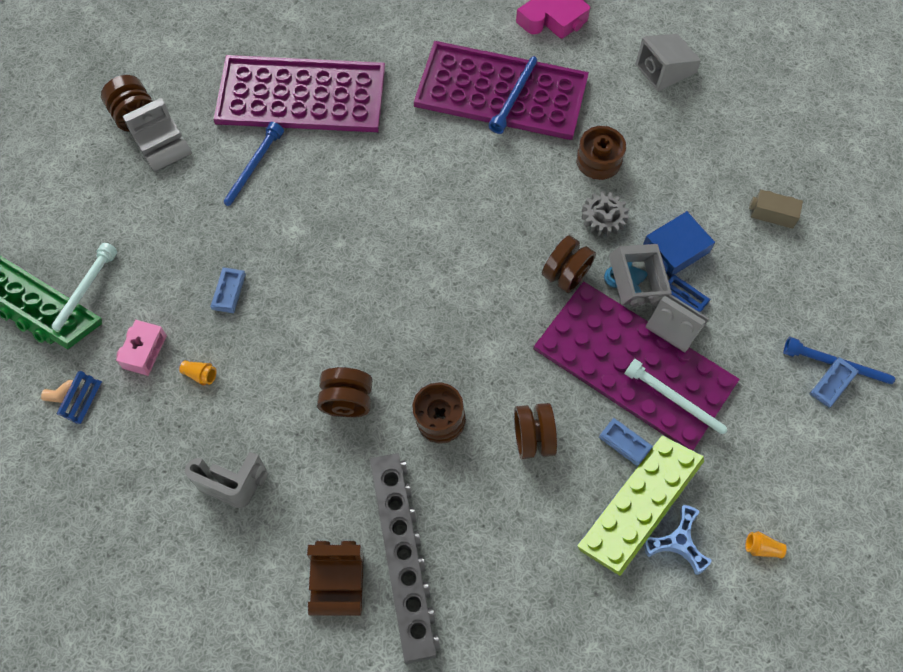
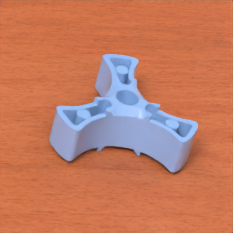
(680, 542)

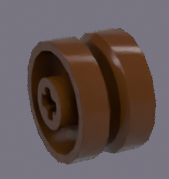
(601, 152)
(568, 263)
(344, 392)
(535, 430)

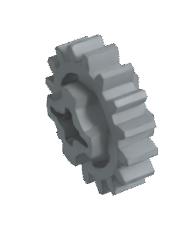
(601, 216)

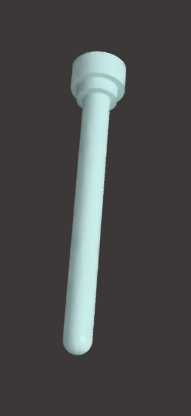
(105, 253)
(637, 371)

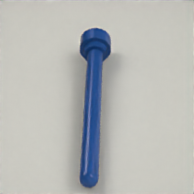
(498, 122)
(273, 132)
(794, 347)

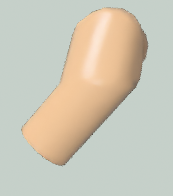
(56, 395)

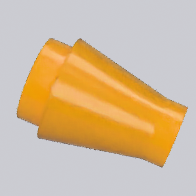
(200, 372)
(764, 546)

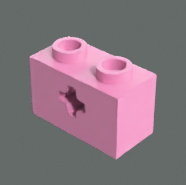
(141, 347)

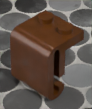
(335, 579)

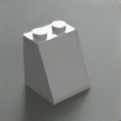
(666, 60)

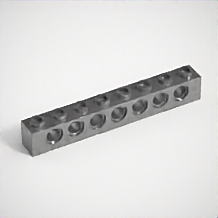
(413, 649)

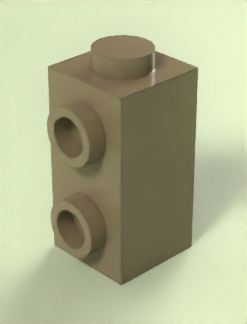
(776, 208)

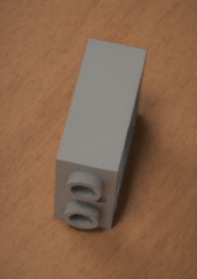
(655, 269)

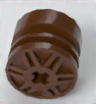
(122, 96)
(441, 400)

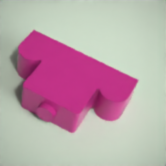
(557, 15)

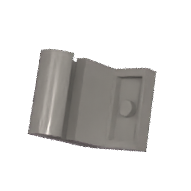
(156, 135)
(676, 322)
(231, 487)

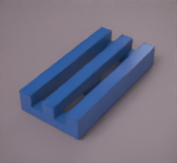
(704, 299)
(87, 402)

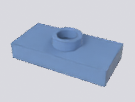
(228, 290)
(834, 382)
(625, 442)

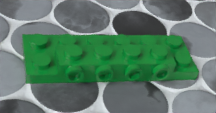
(36, 306)

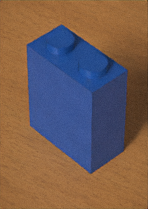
(680, 243)

